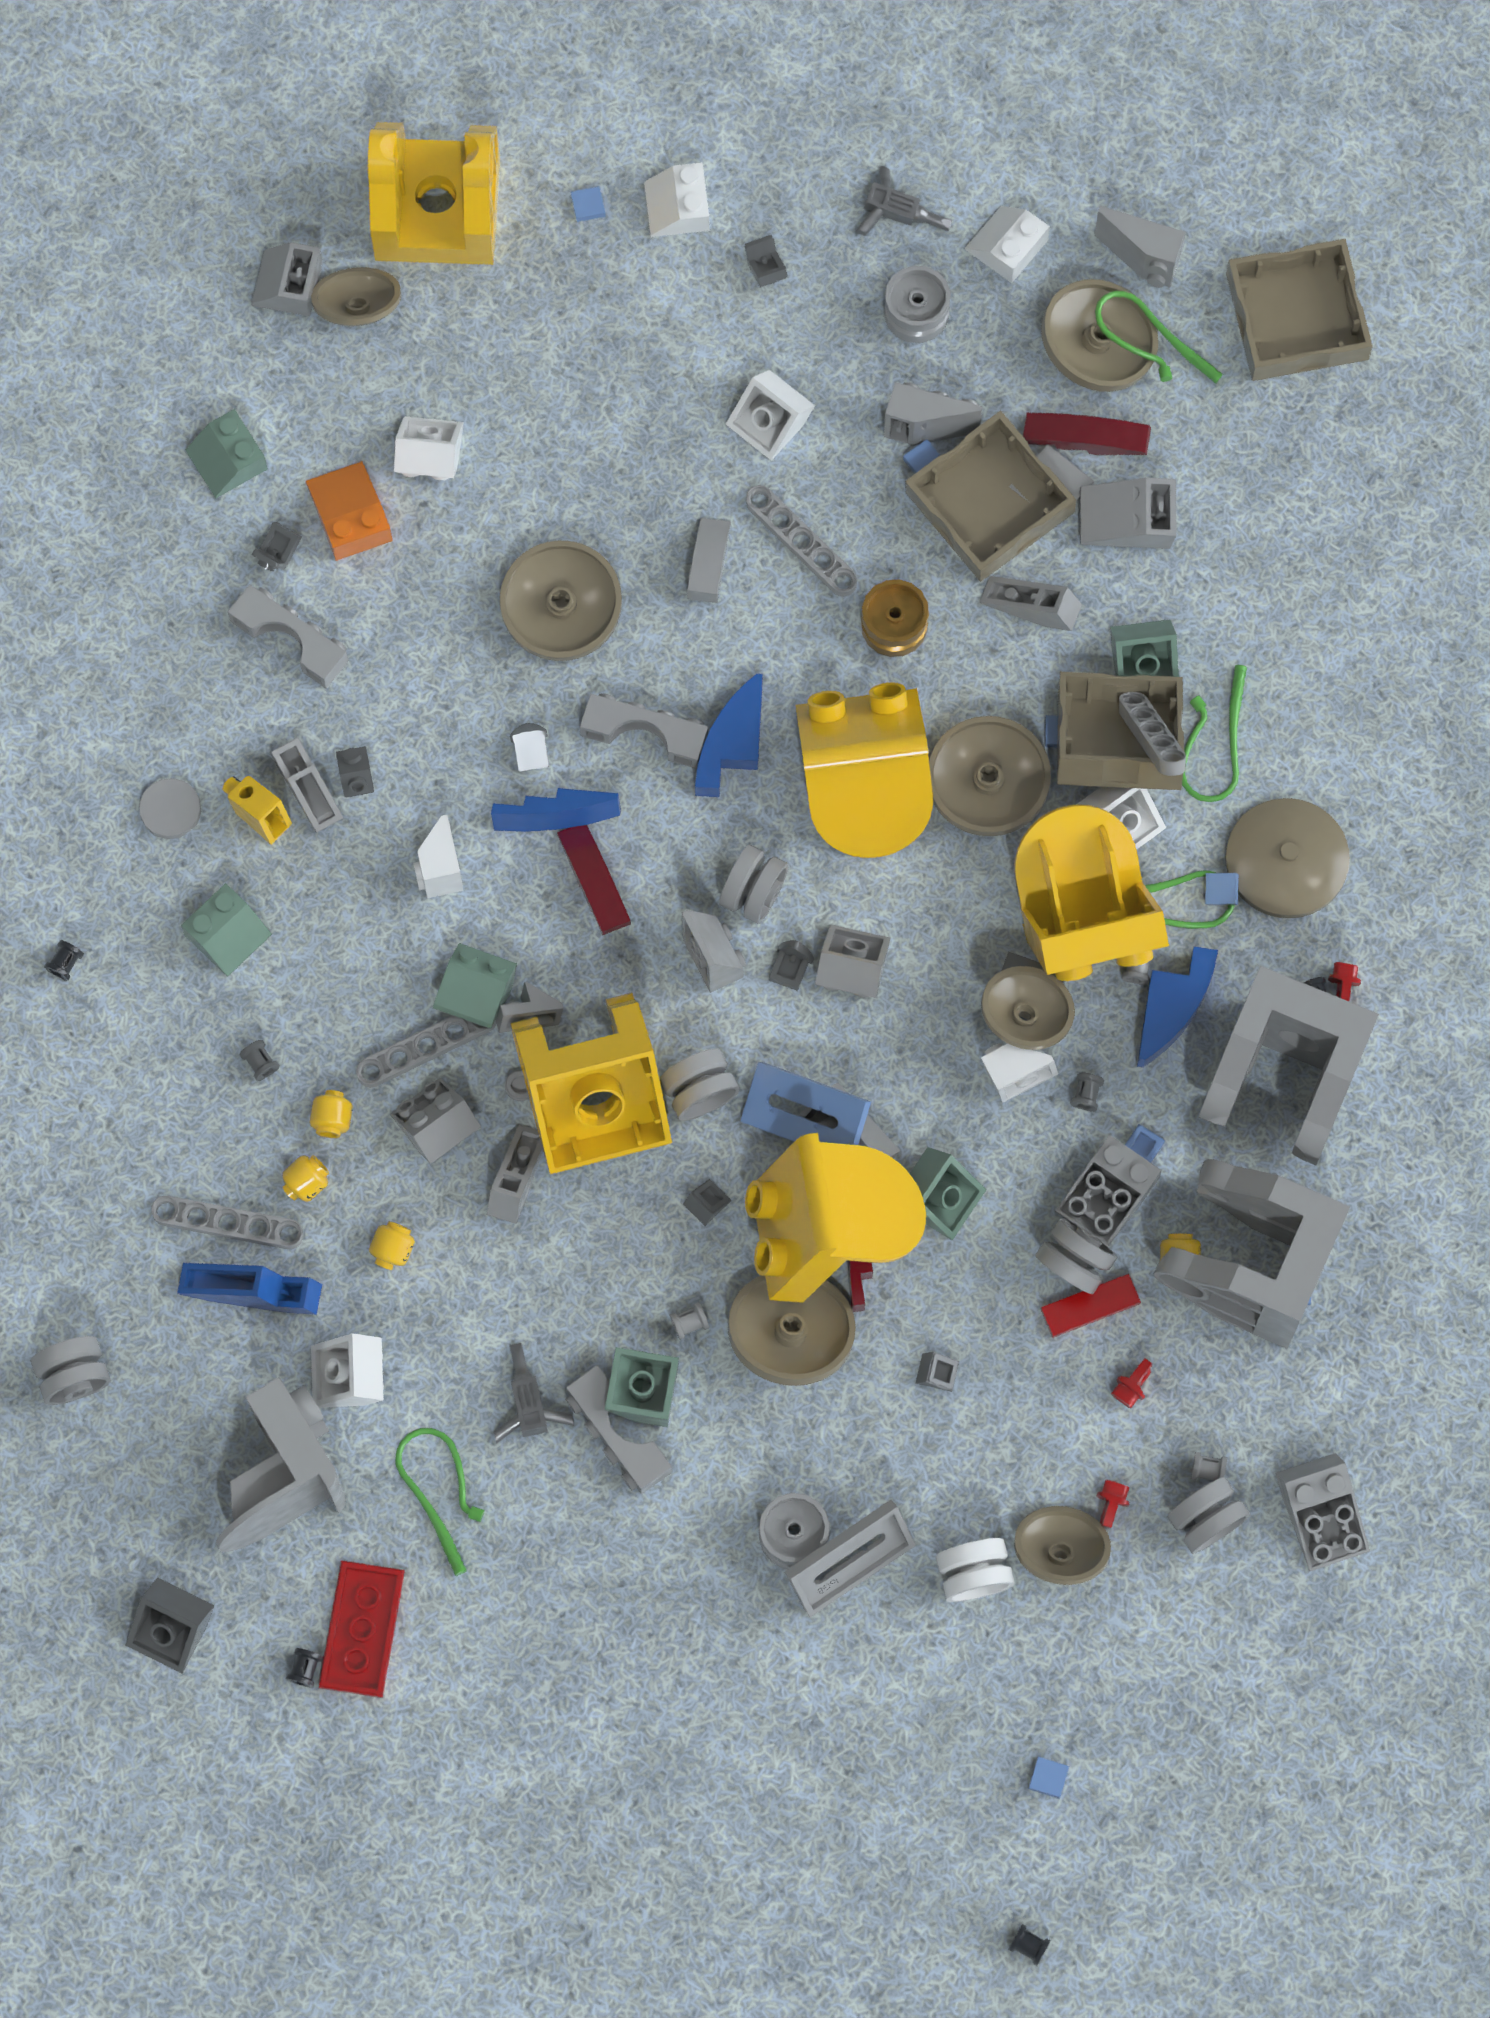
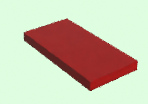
(362, 1629)

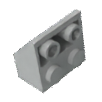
(288, 278)
(435, 1120)

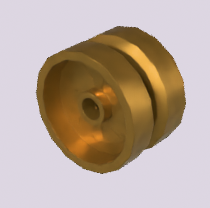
(894, 618)

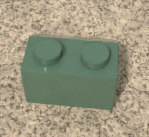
(226, 454)
(1145, 649)
(225, 930)
(475, 985)
(947, 1191)
(642, 1386)

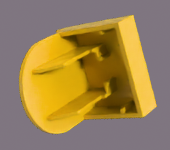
(866, 769)
(1085, 893)
(830, 1208)

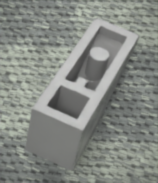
(1033, 601)
(515, 1175)

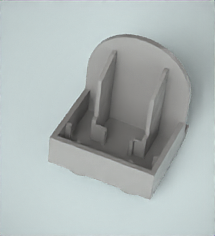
(291, 1479)

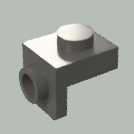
(765, 261)
(277, 547)
(355, 771)

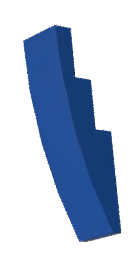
(567, 810)

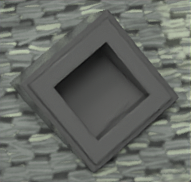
(706, 1202)
(937, 1371)

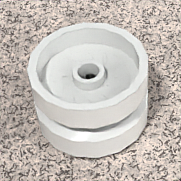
(975, 1570)

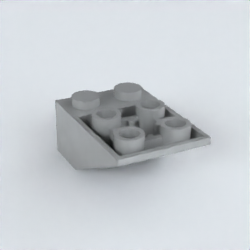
(925, 415)
(1129, 513)
(1109, 1190)
(1323, 1511)

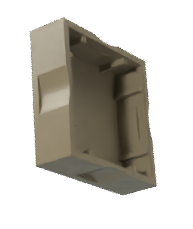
(1298, 310)
(975, 508)
(1095, 740)

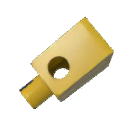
(257, 807)

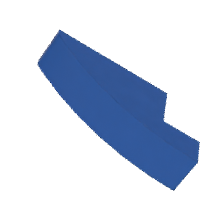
(732, 738)
(1174, 1003)
(250, 1287)

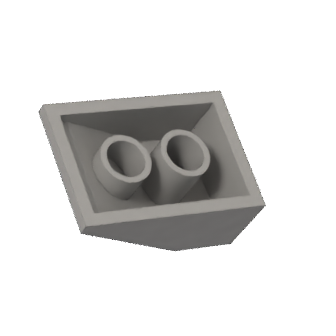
(1141, 244)
(711, 949)

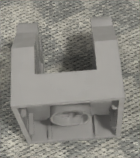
(1303, 1026)
(1276, 1209)

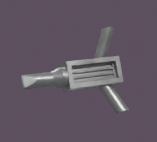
(896, 206)
(530, 1412)

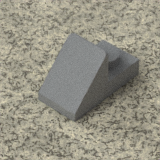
(533, 1004)

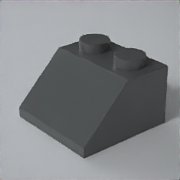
(169, 1624)

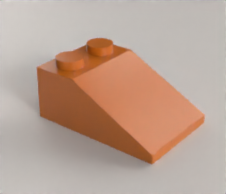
(349, 510)

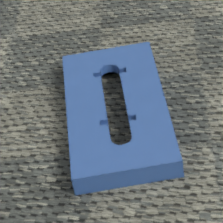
(769, 1080)

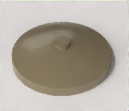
(1081, 348)
(560, 600)
(989, 776)
(1288, 857)
(791, 1339)

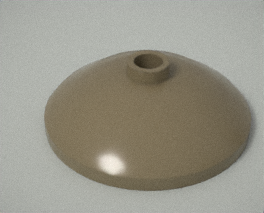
(356, 296)
(1030, 995)
(1063, 1534)

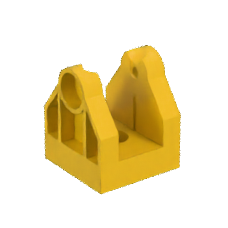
(408, 168)
(563, 1077)

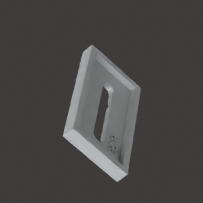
(890, 1546)

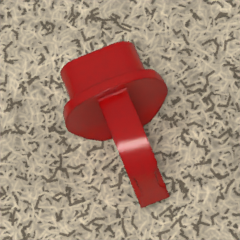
(1344, 976)
(1129, 1389)
(1114, 1495)

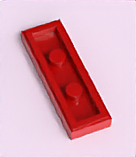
(1087, 1308)

